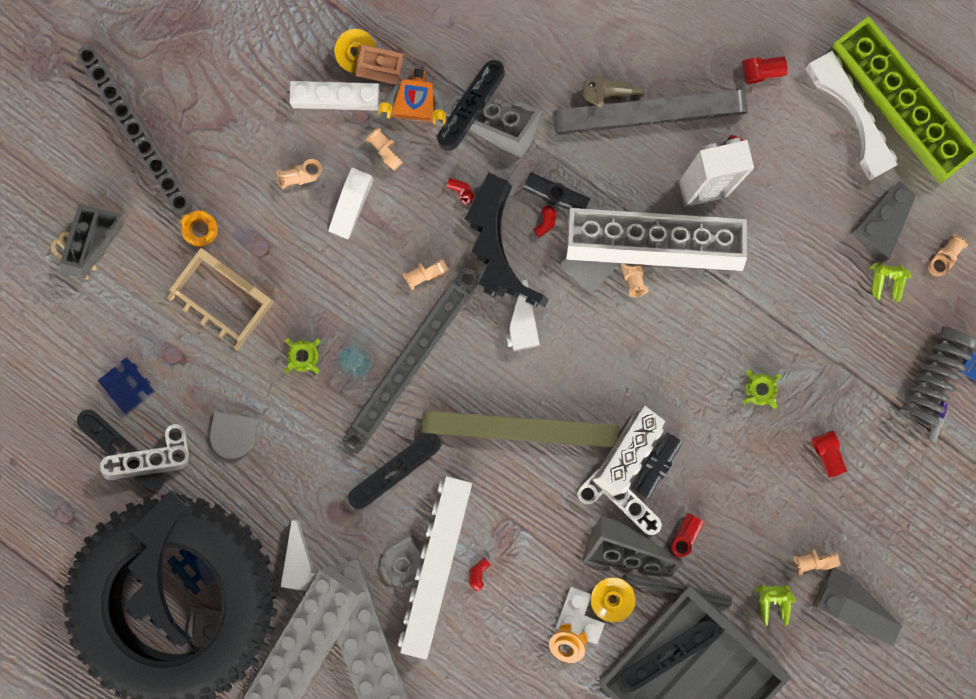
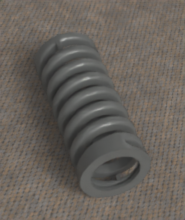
(914, 411)

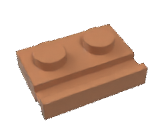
(378, 64)

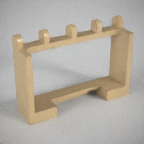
(258, 295)

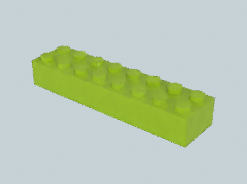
(904, 100)

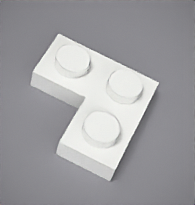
(573, 613)

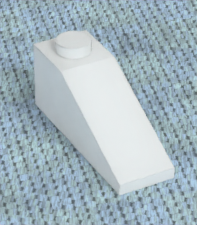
(350, 203)
(523, 327)
(298, 565)

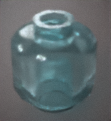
(355, 361)

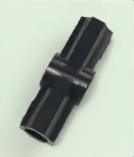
(542, 187)
(657, 465)

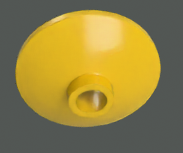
(348, 40)
(613, 611)

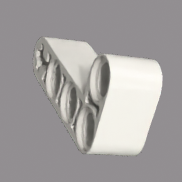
(144, 457)
(623, 504)

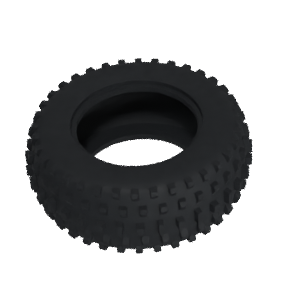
(126, 661)

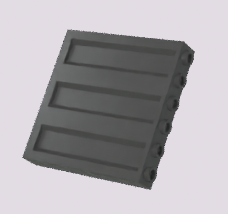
(722, 670)

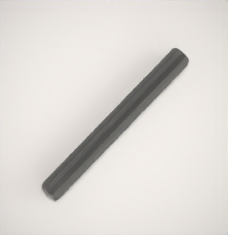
(674, 589)

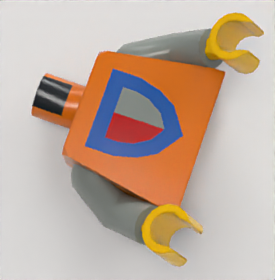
(414, 100)

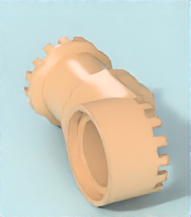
(383, 145)
(298, 174)
(948, 255)
(419, 274)
(634, 276)
(812, 561)

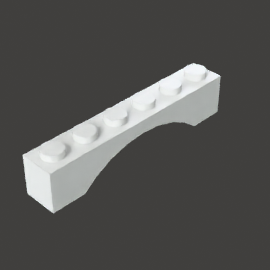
(829, 76)

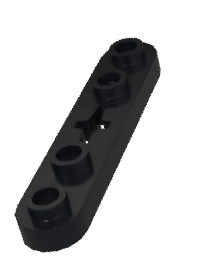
(478, 92)
(104, 435)
(377, 484)
(688, 642)

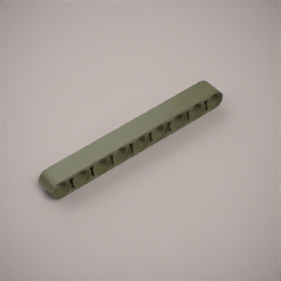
(519, 429)

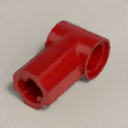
(758, 70)
(828, 447)
(687, 533)

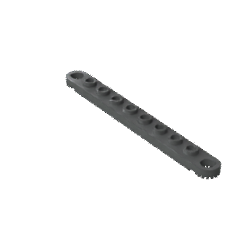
(410, 360)

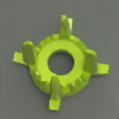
(899, 275)
(305, 366)
(754, 380)
(775, 594)

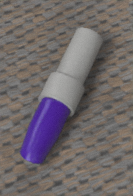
(935, 431)

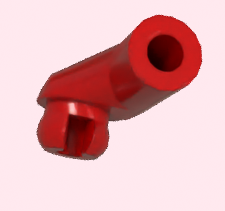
(463, 189)
(549, 221)
(475, 574)

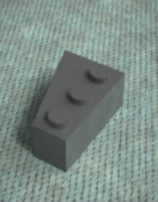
(885, 221)
(88, 239)

